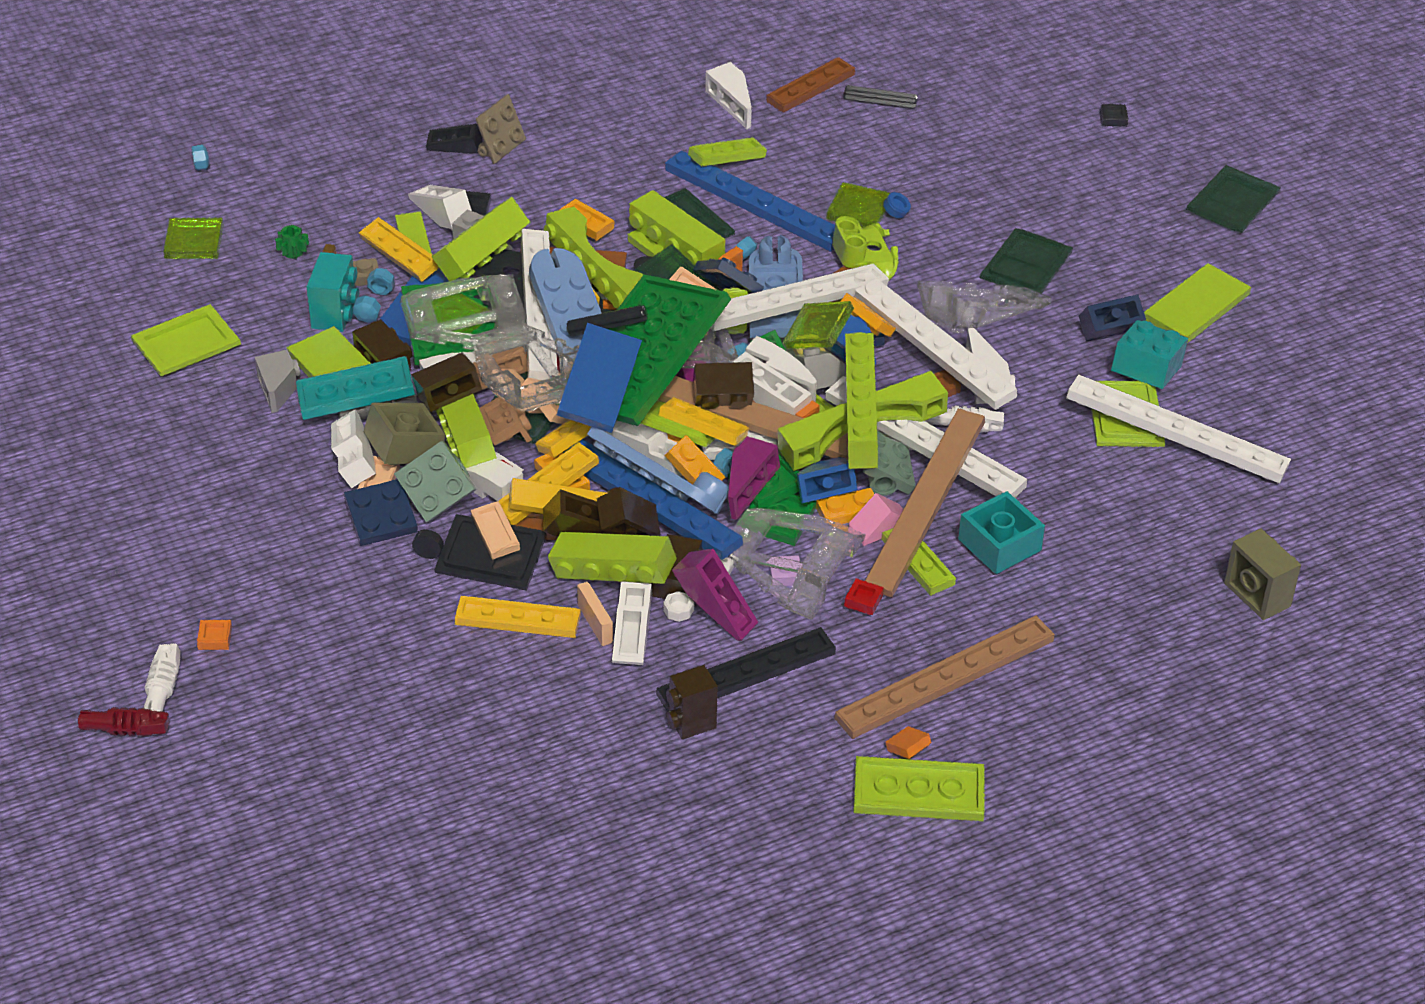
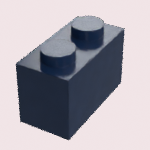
(1111, 317)

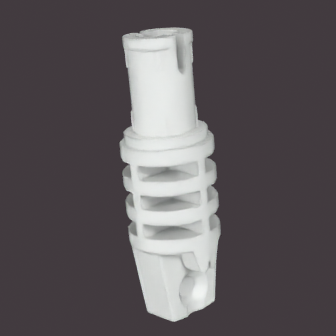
(993, 420)
(162, 676)

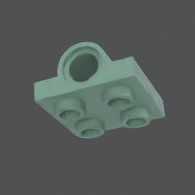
(893, 468)
(435, 481)

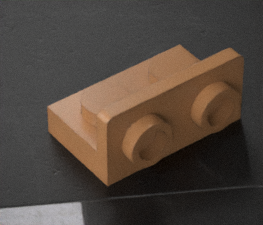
(505, 421)

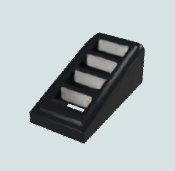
(455, 139)

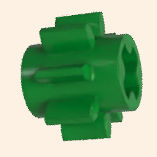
(292, 241)

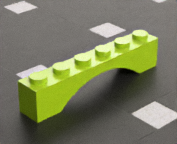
(568, 231)
(911, 399)
(861, 401)

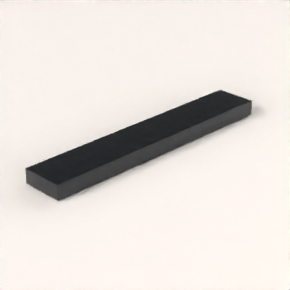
(766, 663)

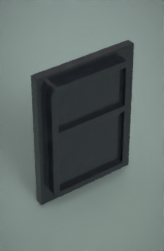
(468, 558)

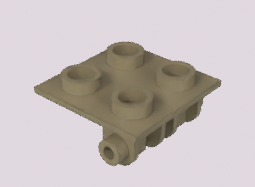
(499, 130)

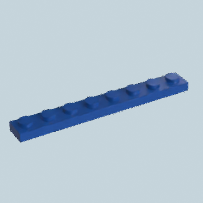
(753, 200)
(670, 509)

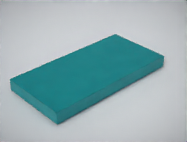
(354, 387)

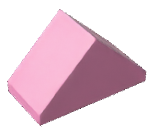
(876, 517)

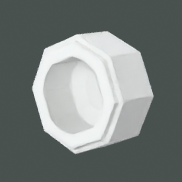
(678, 606)

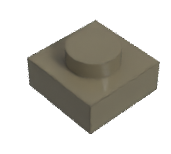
(364, 268)

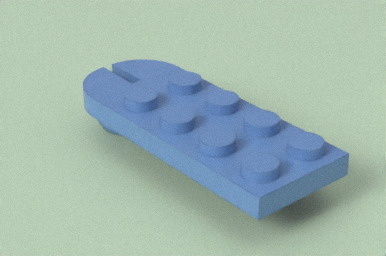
(772, 275)
(562, 291)
(706, 489)

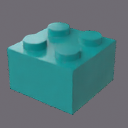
(332, 291)
(1149, 354)
(1001, 532)

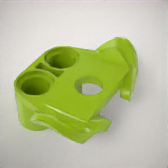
(852, 241)

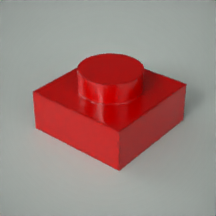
(864, 596)

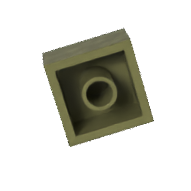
(401, 431)
(1262, 574)

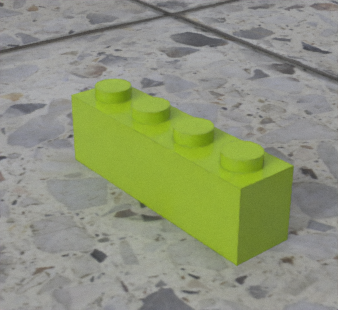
(671, 225)
(480, 240)
(466, 431)
(612, 557)

